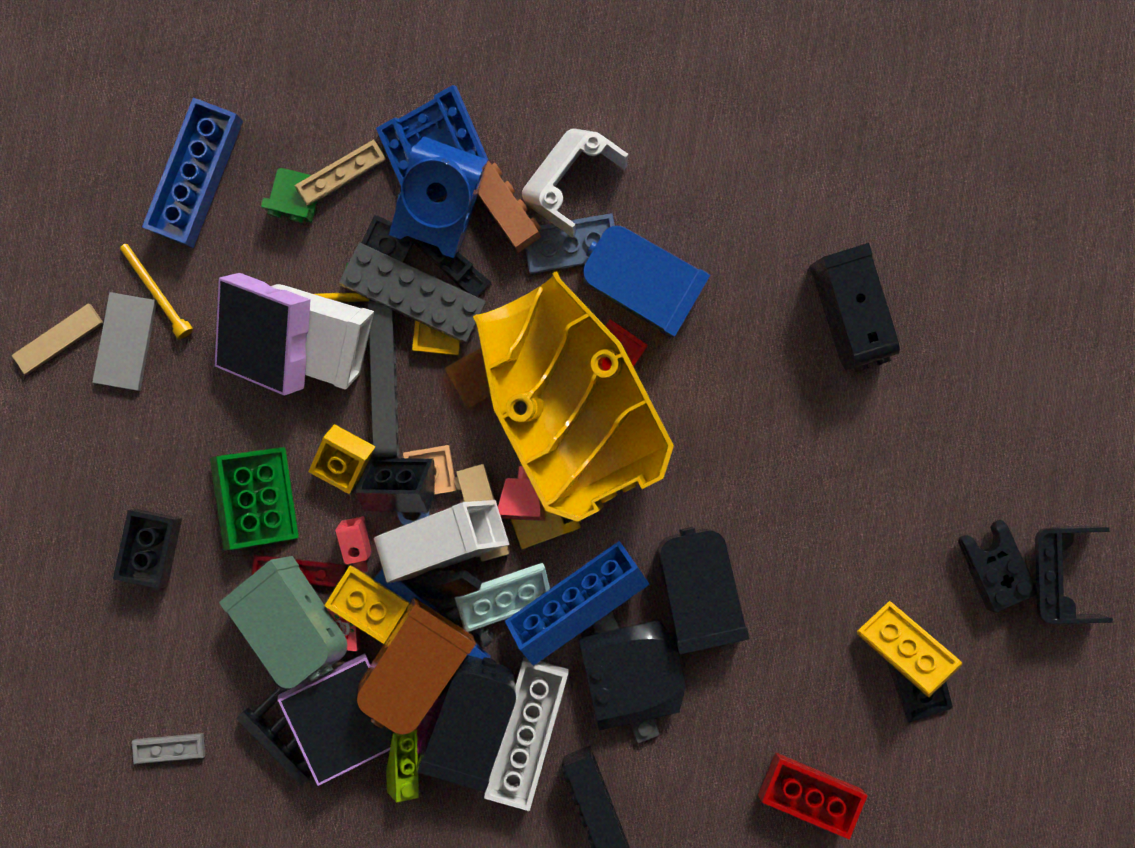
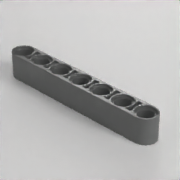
(384, 382)

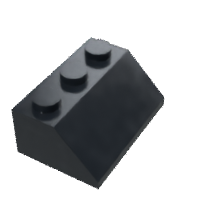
(397, 485)

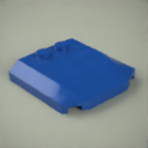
(441, 120)

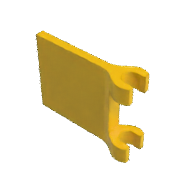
(534, 532)

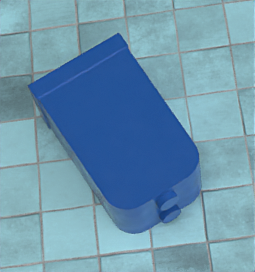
(643, 278)

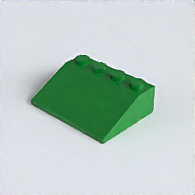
(254, 498)

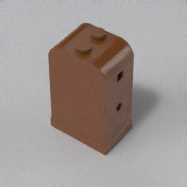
(412, 668)

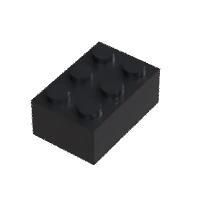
(147, 548)

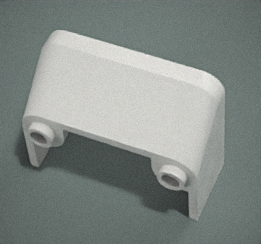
(541, 191)

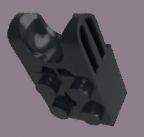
(990, 566)

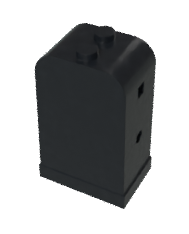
(855, 307)
(700, 590)
(469, 724)

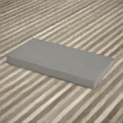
(124, 341)

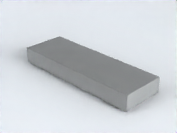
(168, 748)

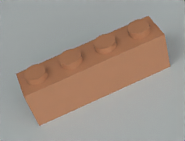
(506, 210)

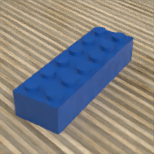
(193, 172)
(576, 603)

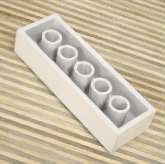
(527, 734)

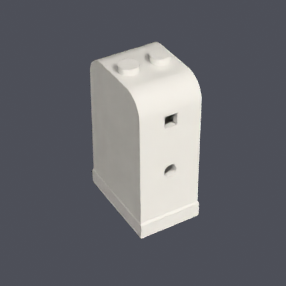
(334, 339)
(441, 540)

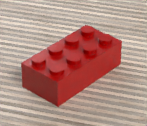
(812, 795)

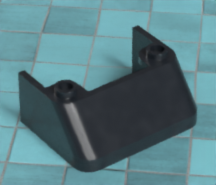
(1051, 602)

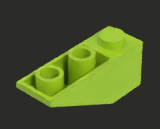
(402, 767)

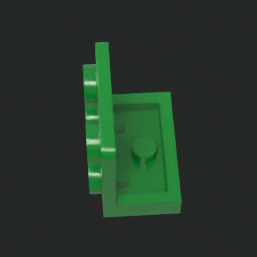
(286, 199)

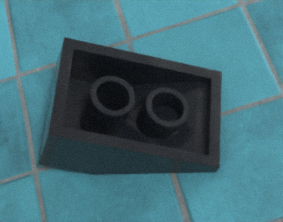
(915, 702)

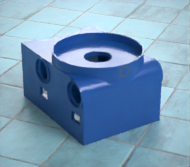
(438, 222)

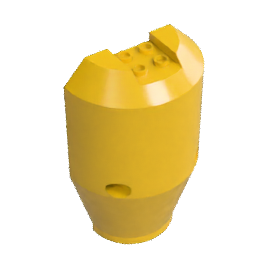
(582, 424)

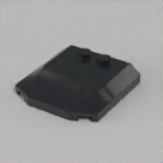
(633, 674)

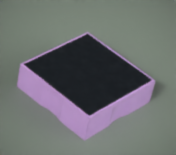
(262, 333)
(331, 724)

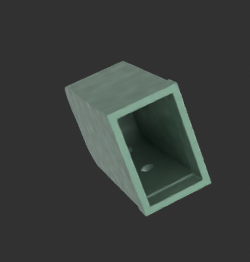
(286, 623)

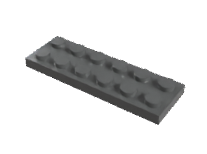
(412, 292)

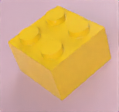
(341, 459)

